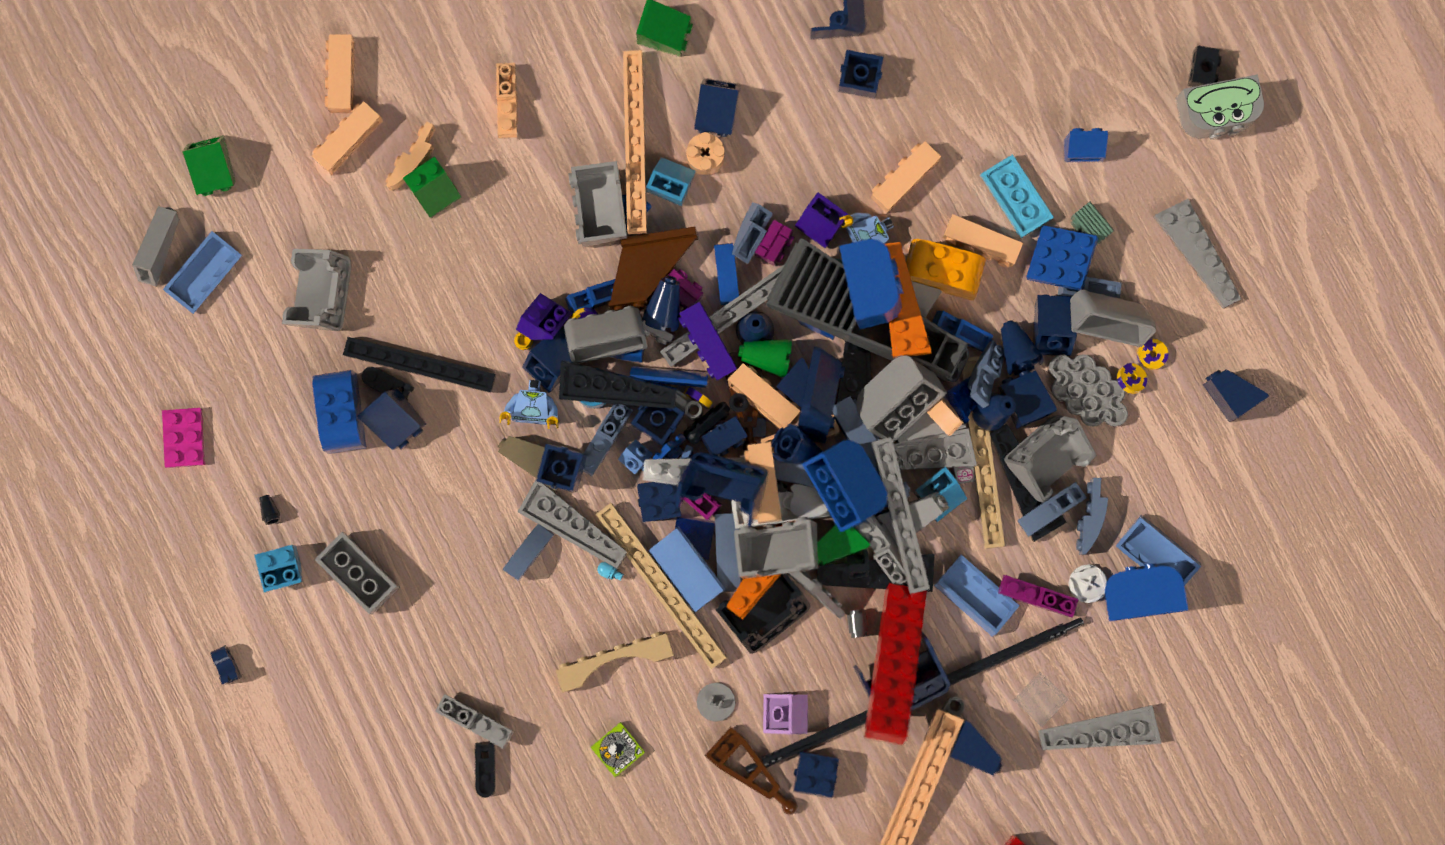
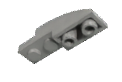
(885, 549)
(474, 721)

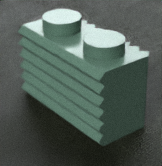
(1091, 222)

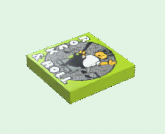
(617, 749)

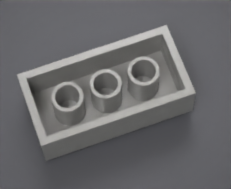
(357, 573)

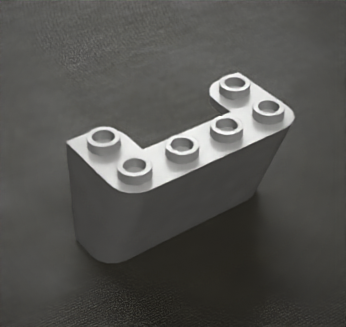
(598, 203)
(777, 548)

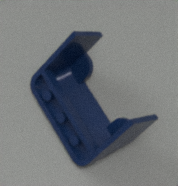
(843, 23)
(820, 395)
(723, 479)
(929, 680)

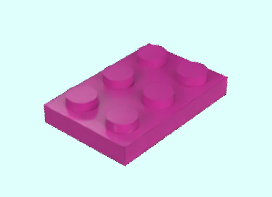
(183, 437)

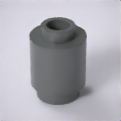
(857, 623)

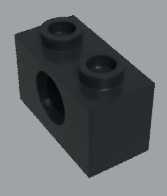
(1204, 56)

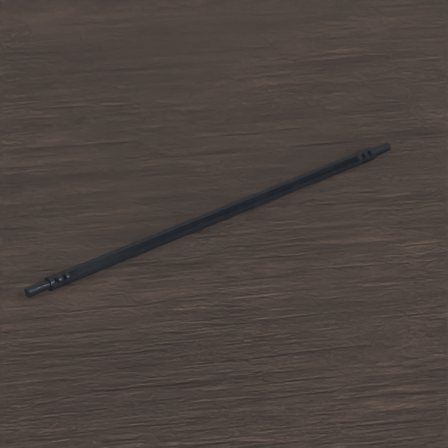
(954, 677)

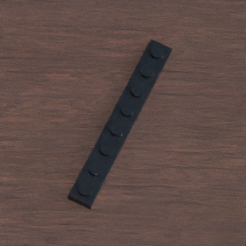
(419, 364)

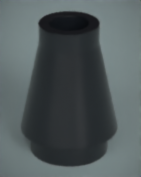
(738, 397)
(268, 510)

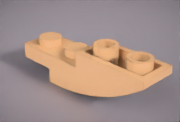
(506, 100)
(418, 155)
(945, 416)

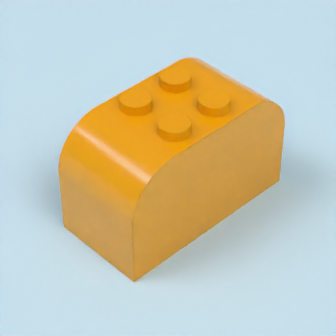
(945, 268)

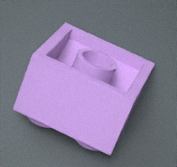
(785, 713)

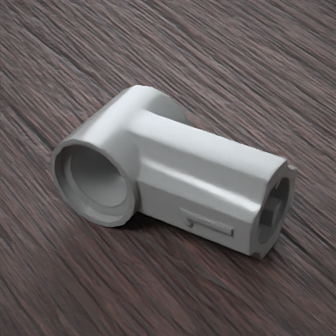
(684, 403)

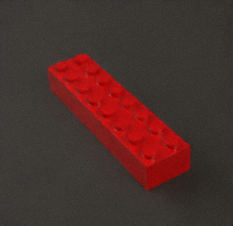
(895, 665)

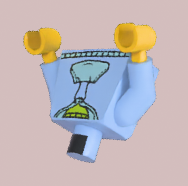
(864, 226)
(531, 407)

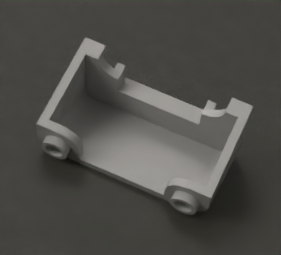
(320, 289)
(1049, 454)

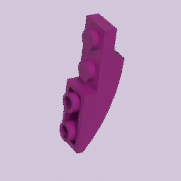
(1038, 596)

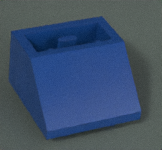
(1085, 145)

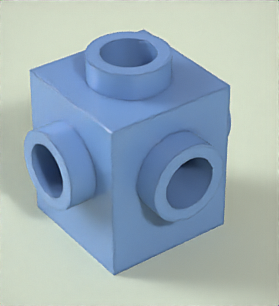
(635, 456)

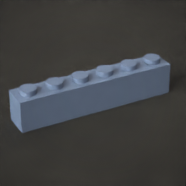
(855, 430)

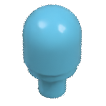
(608, 571)

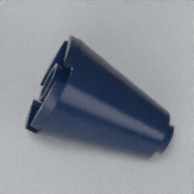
(664, 306)
(747, 332)
(1019, 349)
(996, 413)
(793, 445)

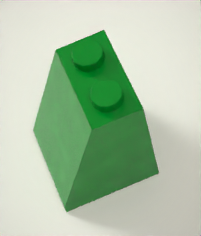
(663, 28)
(209, 165)
(432, 187)
(840, 544)

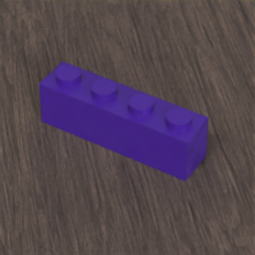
(708, 341)

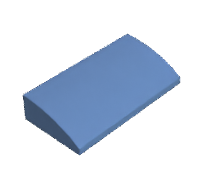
(202, 272)
(1149, 545)
(686, 569)
(976, 595)

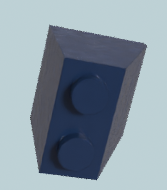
(717, 107)
(1053, 325)
(545, 360)
(794, 383)
(1233, 394)
(1030, 398)
(393, 419)
(975, 750)

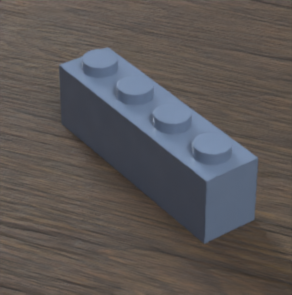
(726, 552)

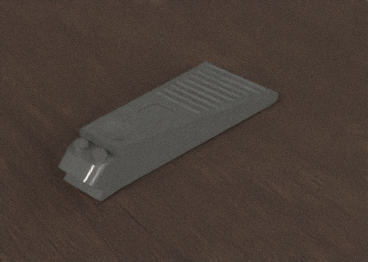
(817, 293)

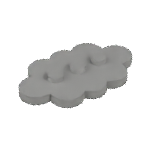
(1088, 390)

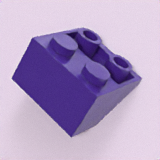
(821, 220)
(542, 319)

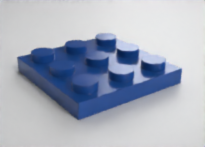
(1062, 258)

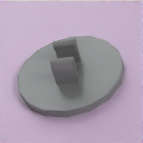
(715, 702)

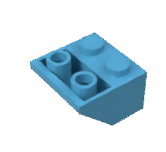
(670, 181)
(945, 485)
(279, 568)

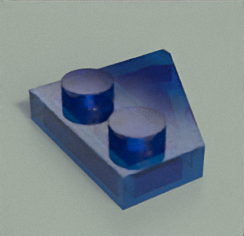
(960, 400)
(698, 533)

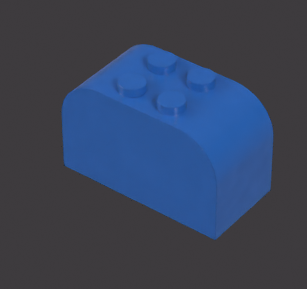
(872, 282)
(337, 411)
(847, 483)
(1145, 592)

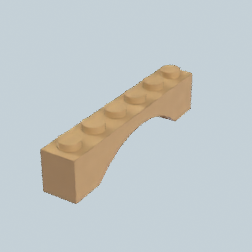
(575, 675)

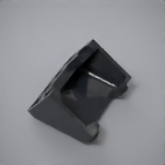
(769, 617)

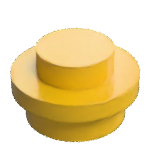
(522, 342)

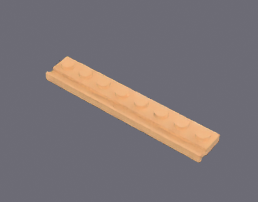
(922, 779)

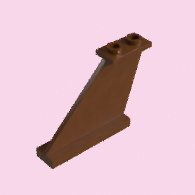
(645, 262)

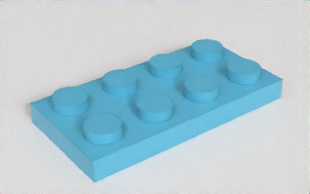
(1016, 196)

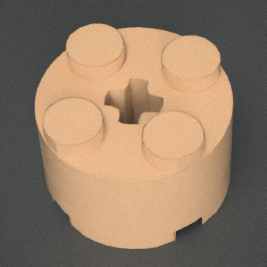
(705, 143)

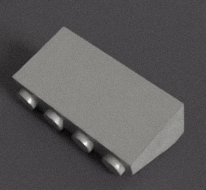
(1111, 318)
(605, 334)

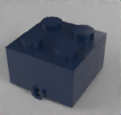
(860, 74)
(657, 422)
(723, 437)
(561, 468)
(657, 501)
(815, 775)

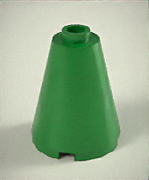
(767, 355)

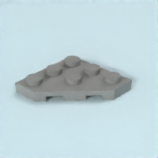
(814, 589)

